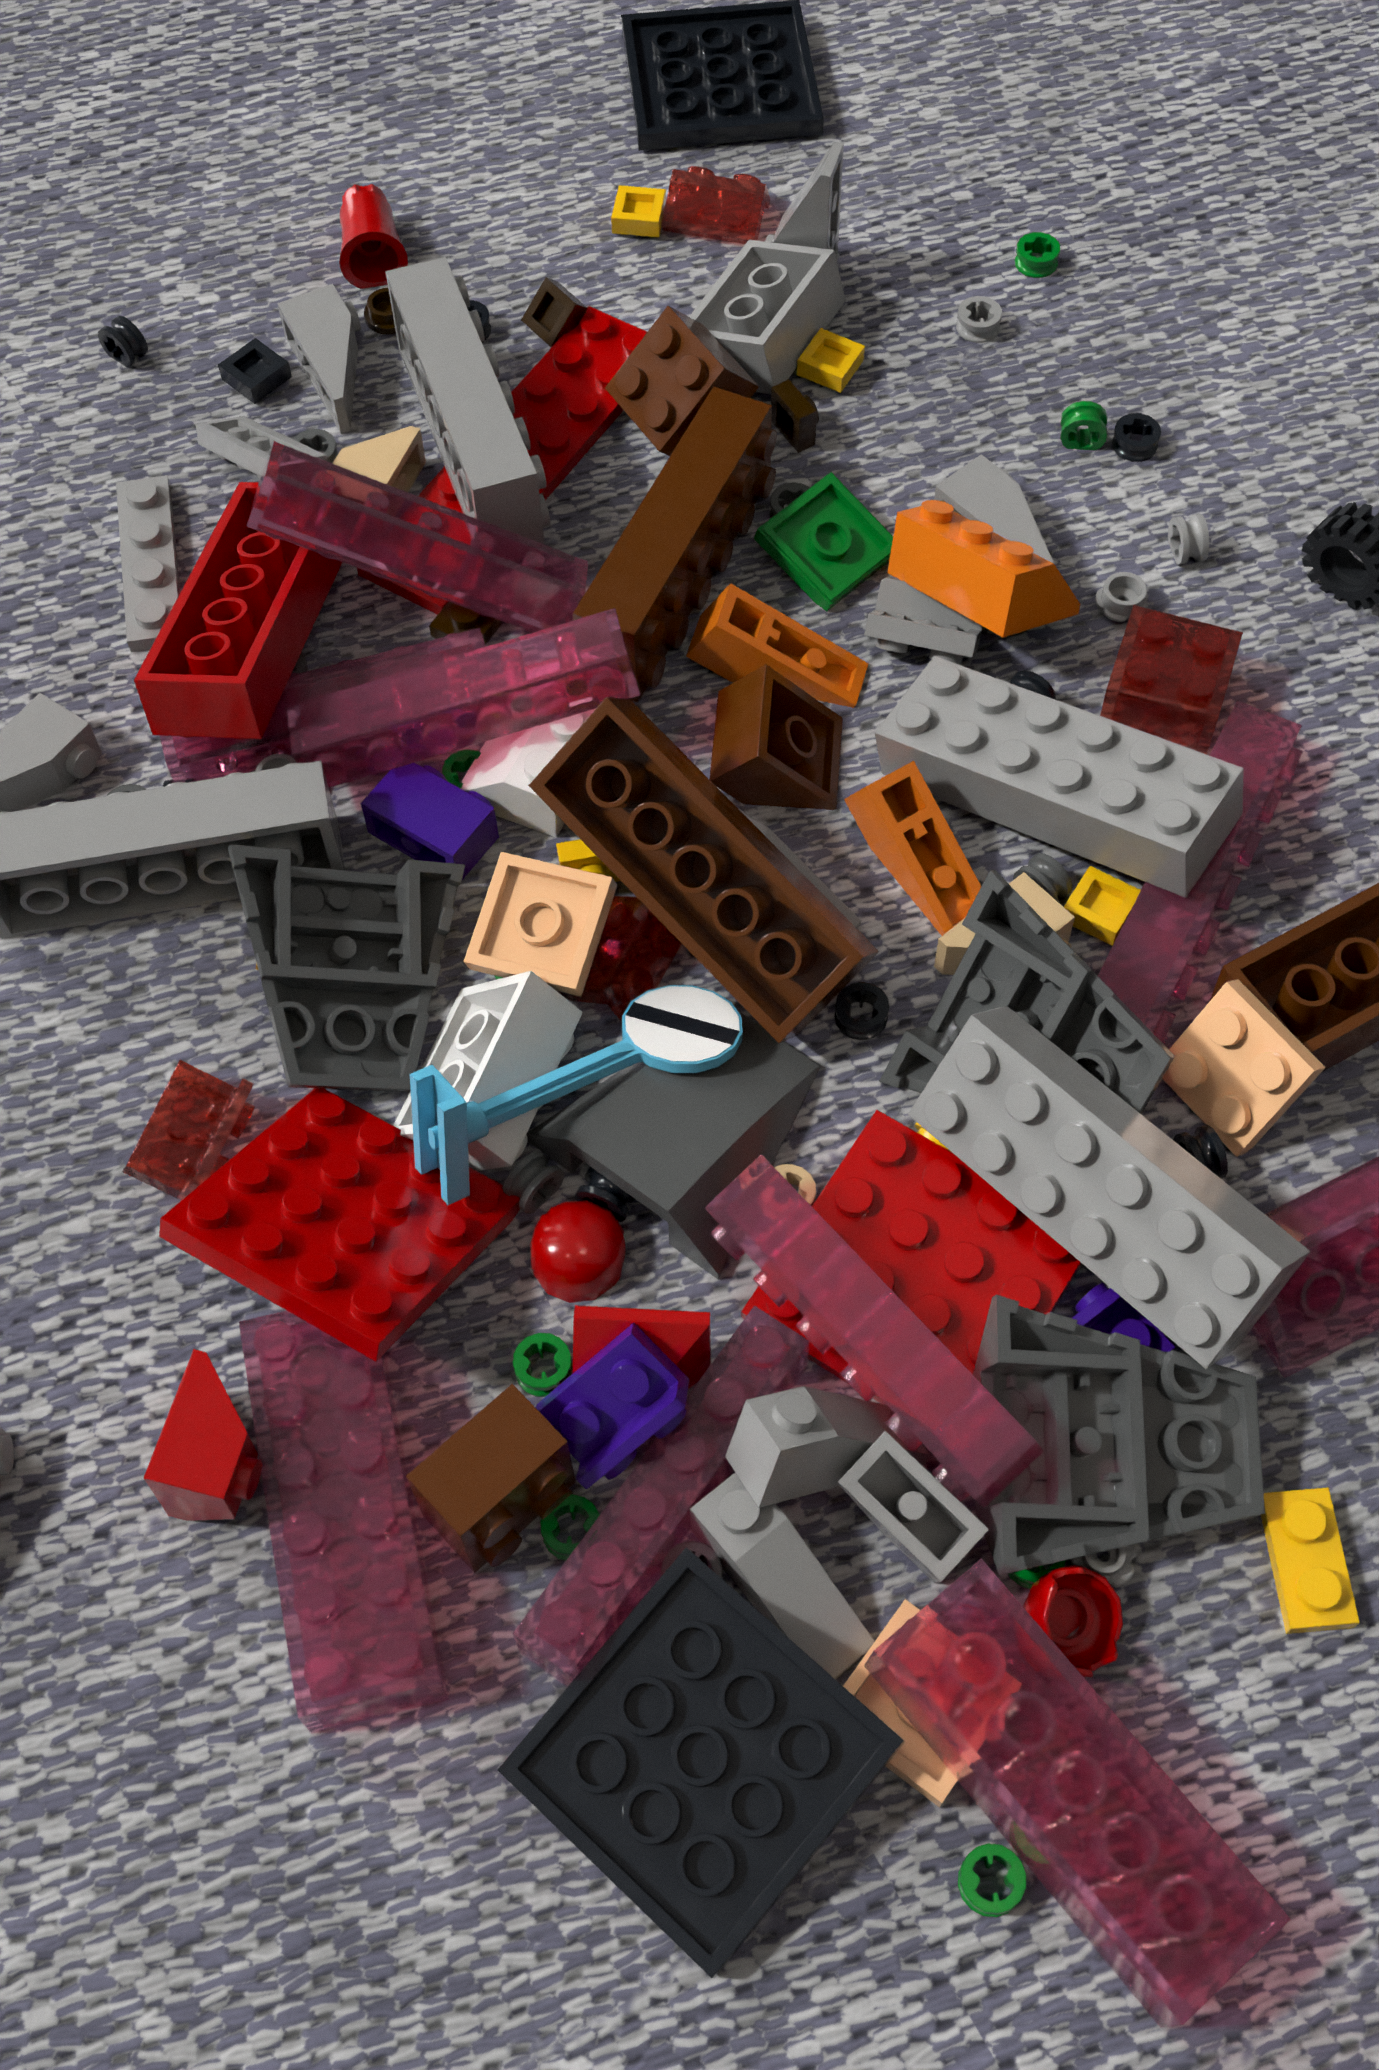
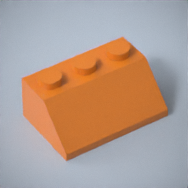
(977, 570)

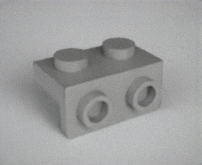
(913, 618)

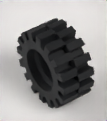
(1335, 565)

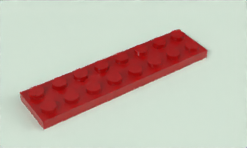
(562, 410)

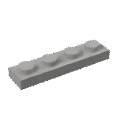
(245, 442)
(147, 557)

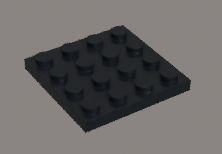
(721, 75)
(700, 1760)

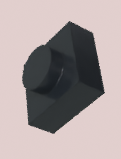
(255, 370)

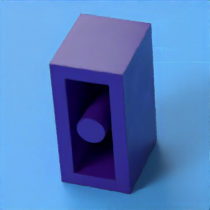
(430, 817)

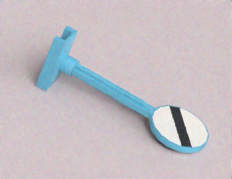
(664, 1028)

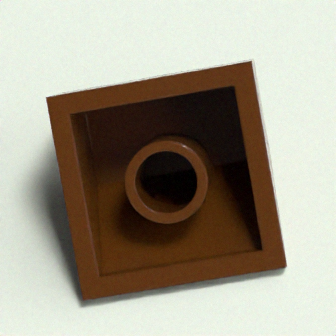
(775, 744)

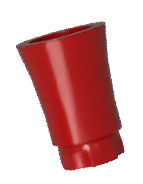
(368, 237)

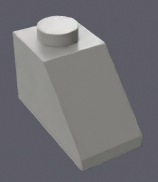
(912, 1508)

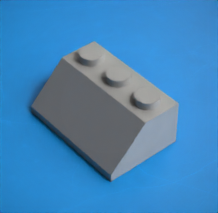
(772, 306)

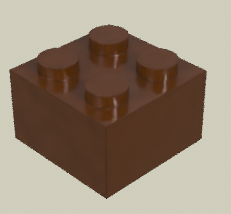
(672, 376)
(494, 1479)

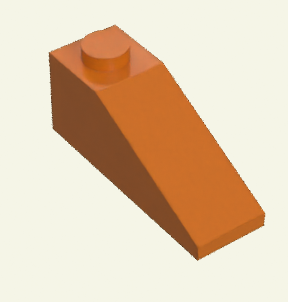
(745, 634)
(916, 845)

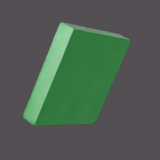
(826, 542)

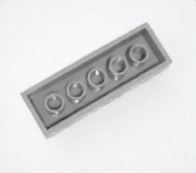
(464, 400)
(1064, 774)
(157, 846)
(1107, 1184)

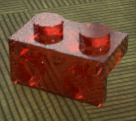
(715, 205)
(629, 956)
(189, 1130)

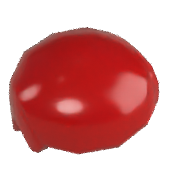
(577, 1251)
(1077, 1598)

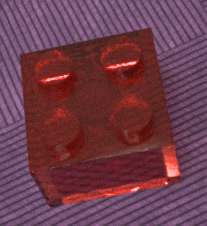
(1171, 677)

